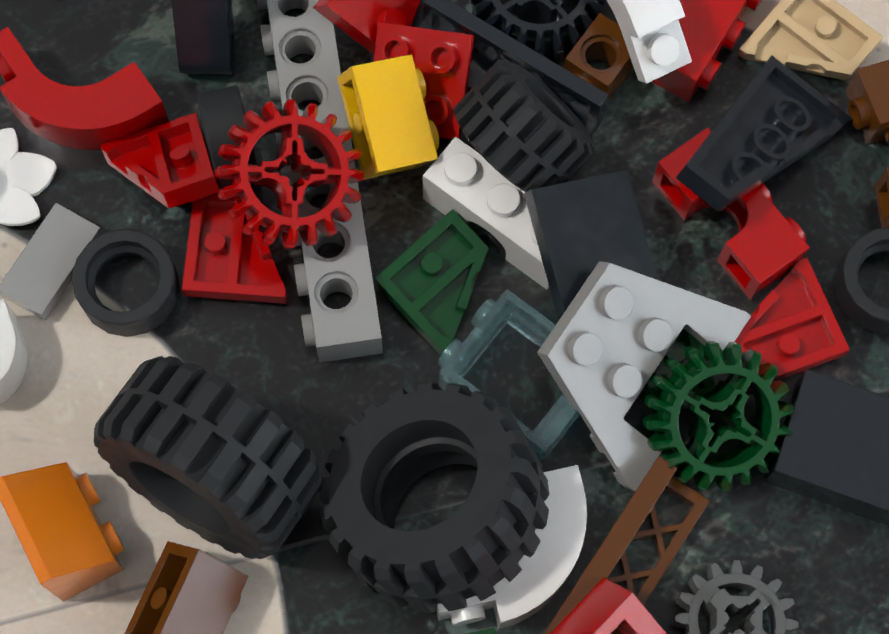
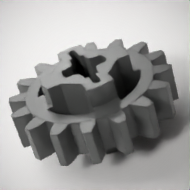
(720, 605)

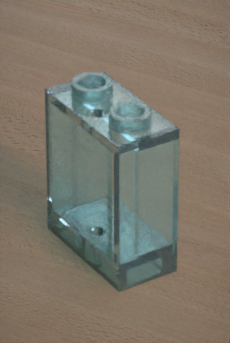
(488, 323)

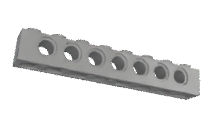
(356, 327)

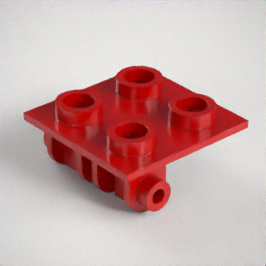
(443, 61)

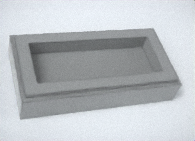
(48, 261)

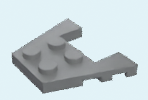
(612, 346)

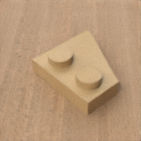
(813, 38)

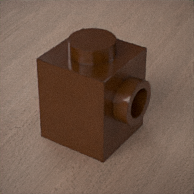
(870, 101)

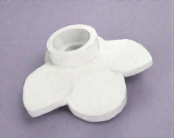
(21, 179)

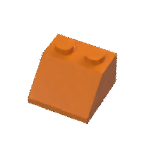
(60, 528)

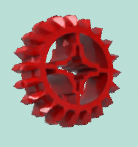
(291, 147)

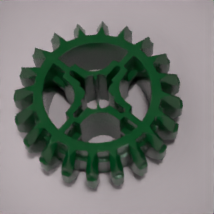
(727, 396)

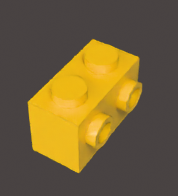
(388, 116)

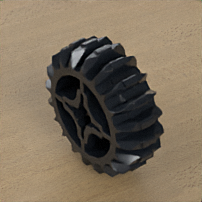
(540, 23)

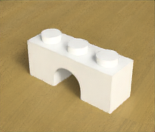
(482, 195)

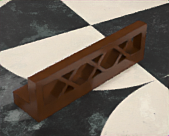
(625, 531)

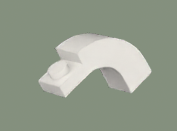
(652, 35)
(548, 567)

